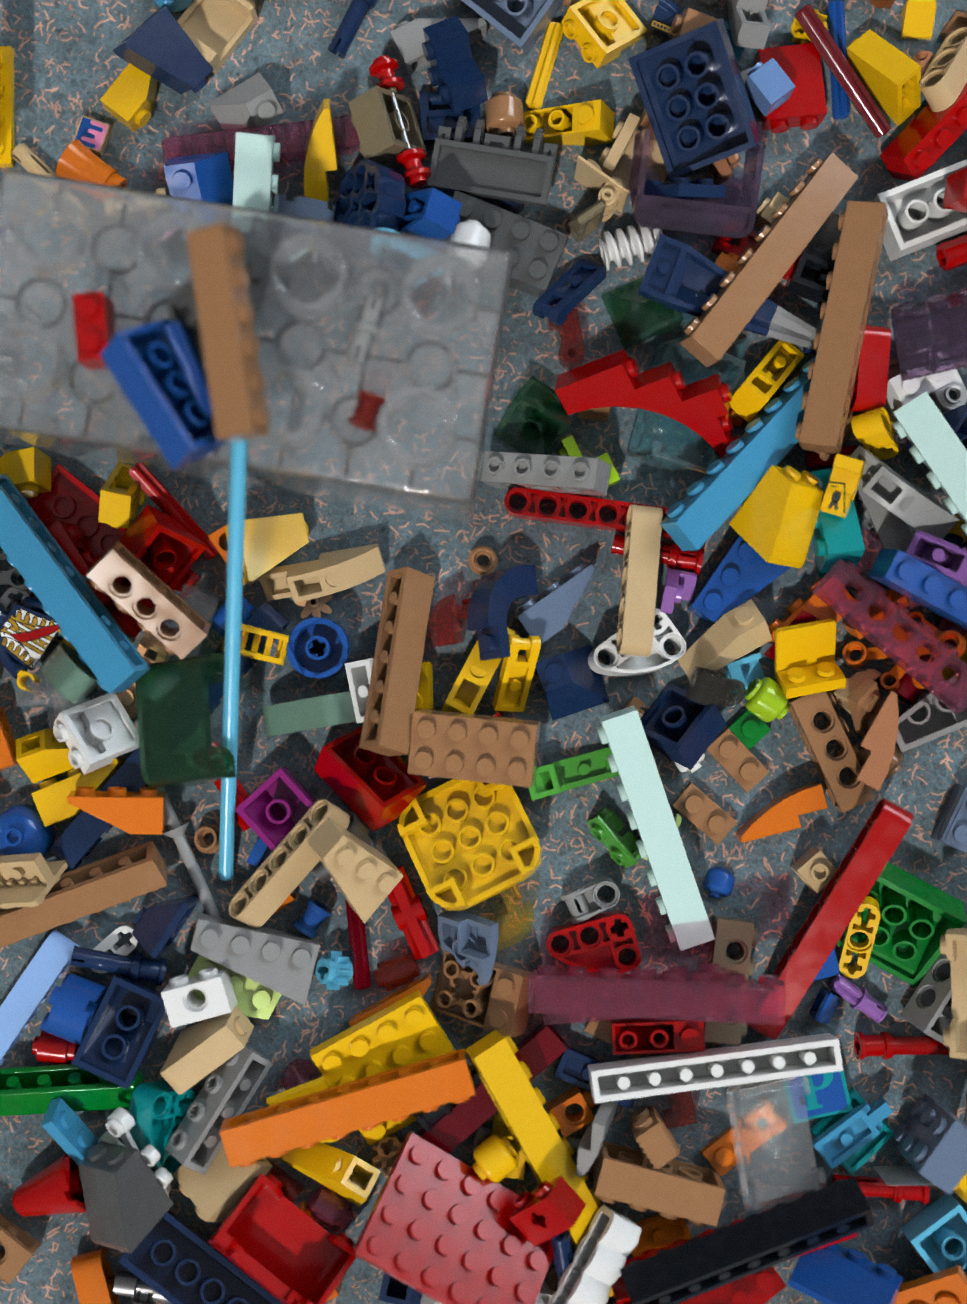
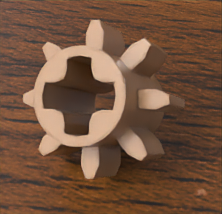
(386, 1154)

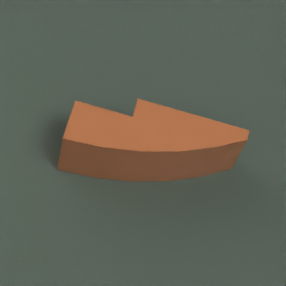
(881, 742)

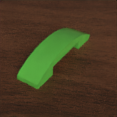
(571, 773)

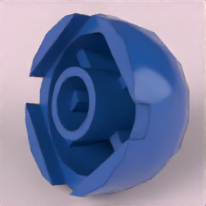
(24, 831)

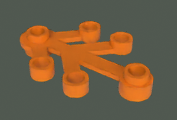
(897, 672)

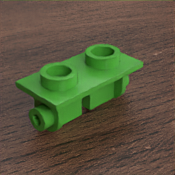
(606, 828)

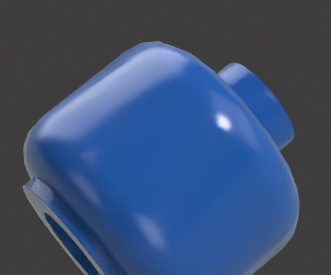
(719, 882)

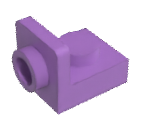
(678, 586)

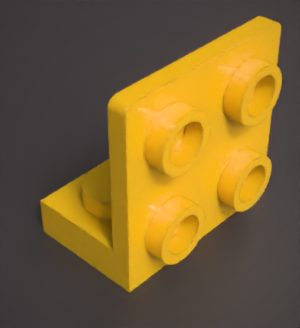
(807, 659)

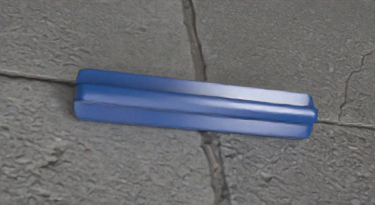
(190, 364)

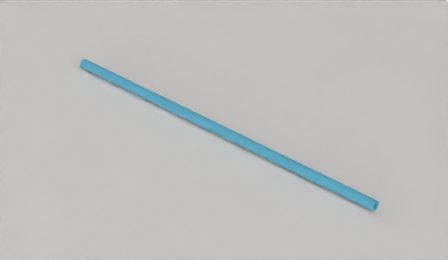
(232, 655)

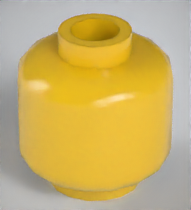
(495, 1158)

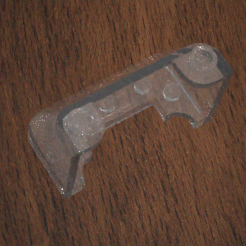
(773, 1141)

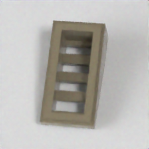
(585, 221)

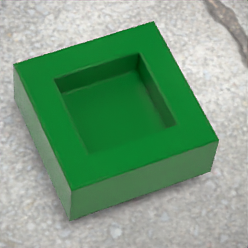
(749, 729)

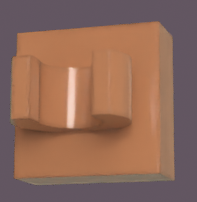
(722, 169)

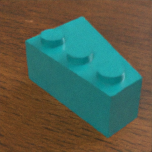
(835, 536)

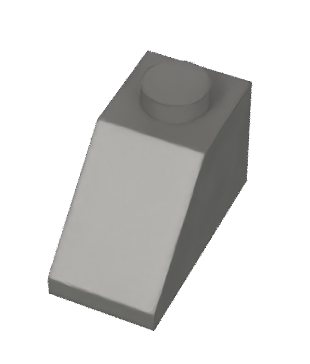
(246, 105)

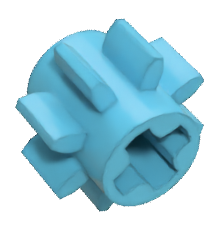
(334, 970)

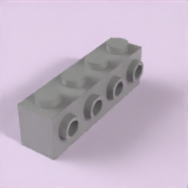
(222, 1097)

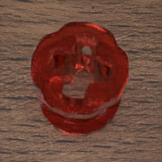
(366, 411)

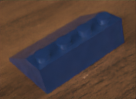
(695, 99)

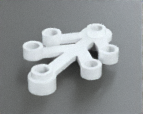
(119, 1125)

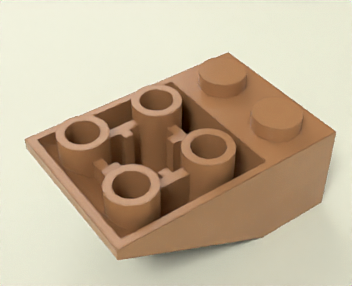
(496, 1005)

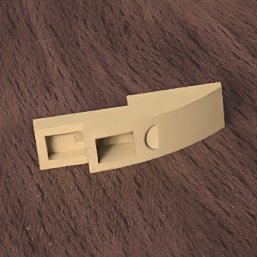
(325, 576)

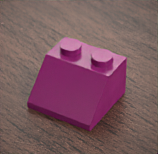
(276, 807)

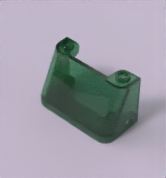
(177, 723)

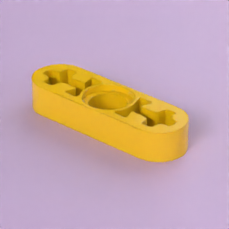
(864, 948)

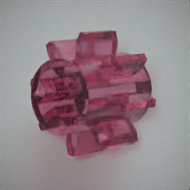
(300, 1072)

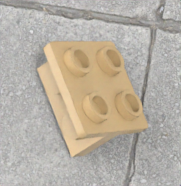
(27, 879)

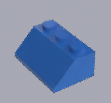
(845, 1277)

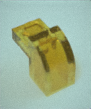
(514, 922)

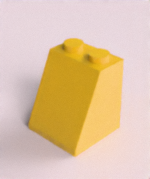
(781, 516)

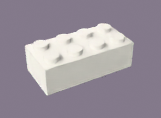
(918, 215)

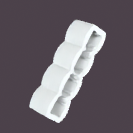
(598, 1259)

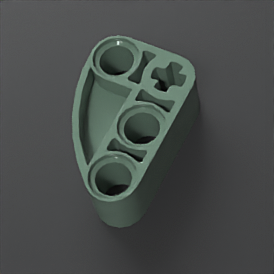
(69, 674)
(309, 714)

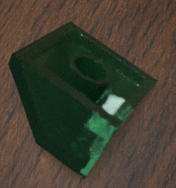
(638, 317)
(534, 420)

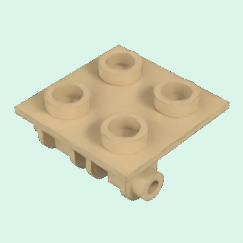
(608, 189)

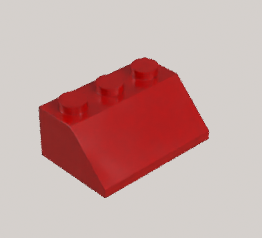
(368, 781)

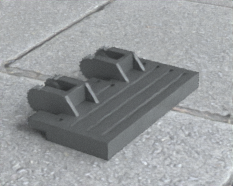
(492, 168)

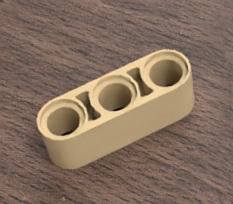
(946, 72)

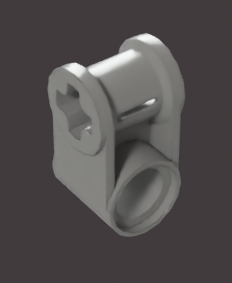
(589, 900)

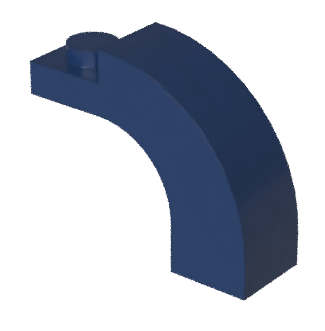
(490, 607)

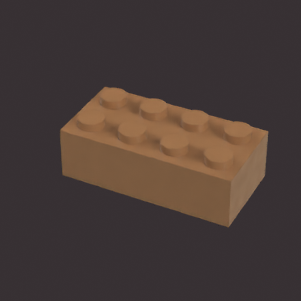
(474, 747)
(672, 1190)

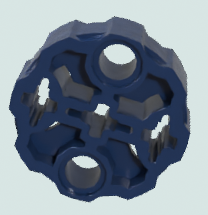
(371, 197)

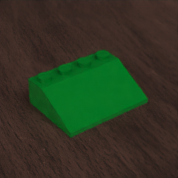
(909, 923)

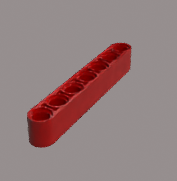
(562, 515)

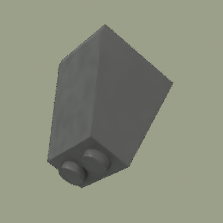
(120, 1196)

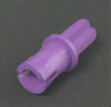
(858, 998)

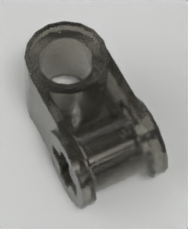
(714, 687)

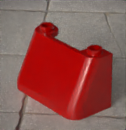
(282, 1245)

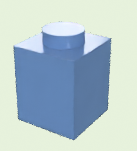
(768, 86)

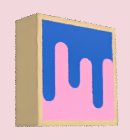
(93, 134)

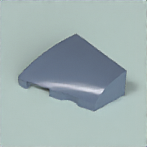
(470, 940)

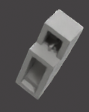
(748, 23)

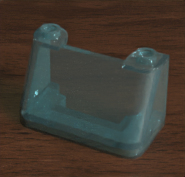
(667, 441)

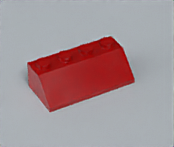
(162, 547)

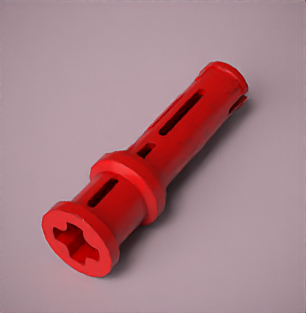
(669, 555)
(888, 1045)
(878, 1188)

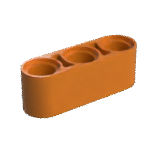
(93, 1278)

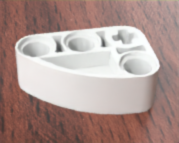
(630, 665)

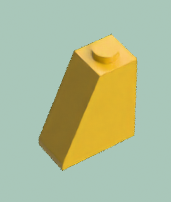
(887, 75)
(270, 542)

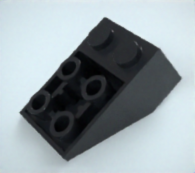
(815, 262)

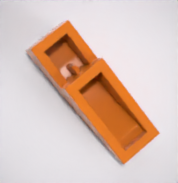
(783, 813)

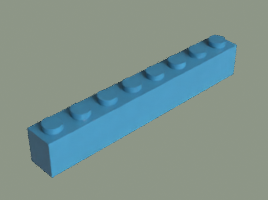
(739, 470)
(66, 594)

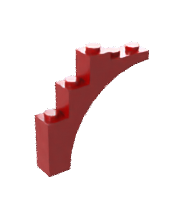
(662, 390)

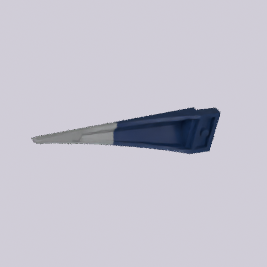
(686, 278)

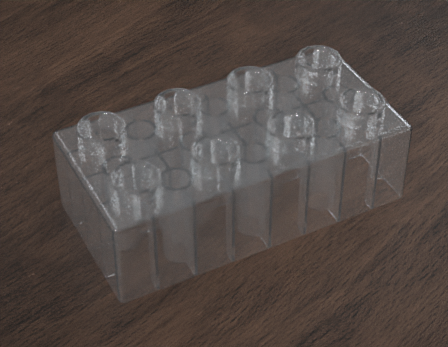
(429, 359)

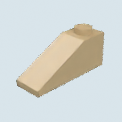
(728, 639)

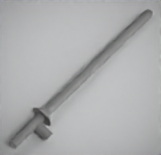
(177, 832)

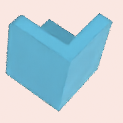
(745, 669)

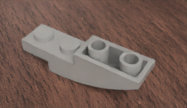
(903, 497)

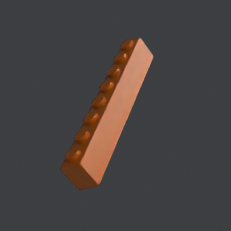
(347, 1108)

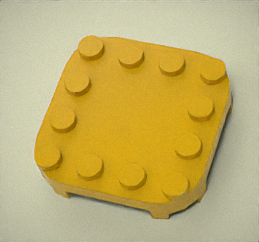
(469, 841)

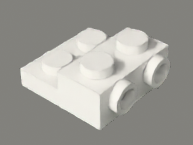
(96, 732)

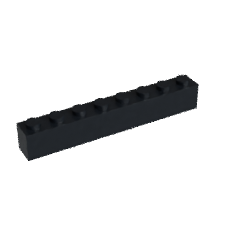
(749, 1245)

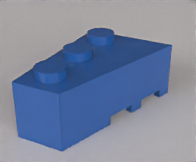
(430, 214)
(733, 581)

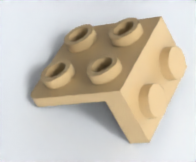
(618, 159)

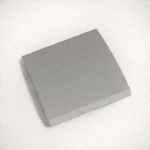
(594, 1137)

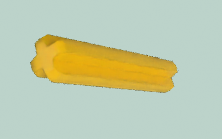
(544, 65)

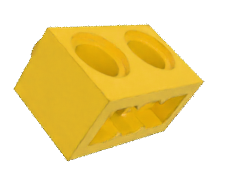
(120, 498)

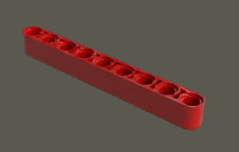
(838, 905)

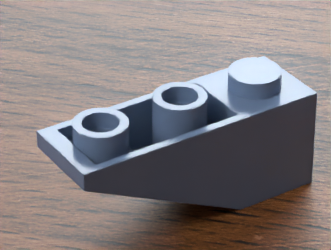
(552, 612)

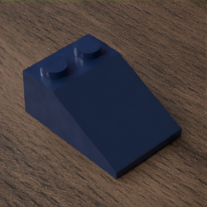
(122, 1031)

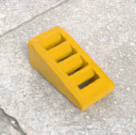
(265, 656)

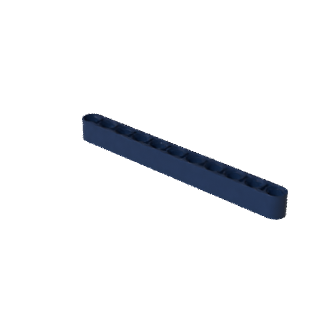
(87, 829)

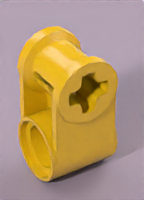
(876, 433)

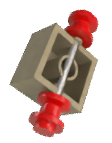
(389, 124)

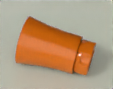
(83, 165)

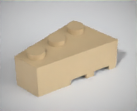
(355, 867)

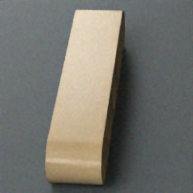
(639, 580)
(283, 867)

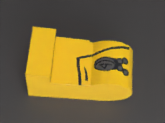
(842, 485)

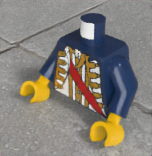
(24, 638)

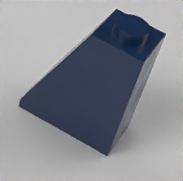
(165, 53)

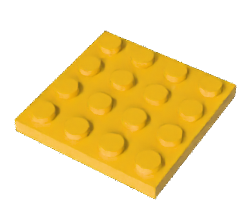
(380, 1043)

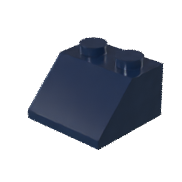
(681, 726)

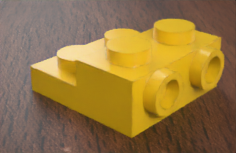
(602, 29)

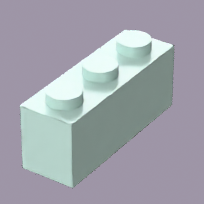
(255, 170)

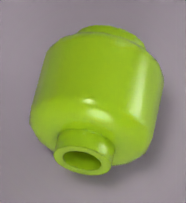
(766, 699)

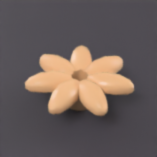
(315, 609)

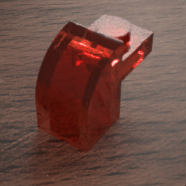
(444, 621)

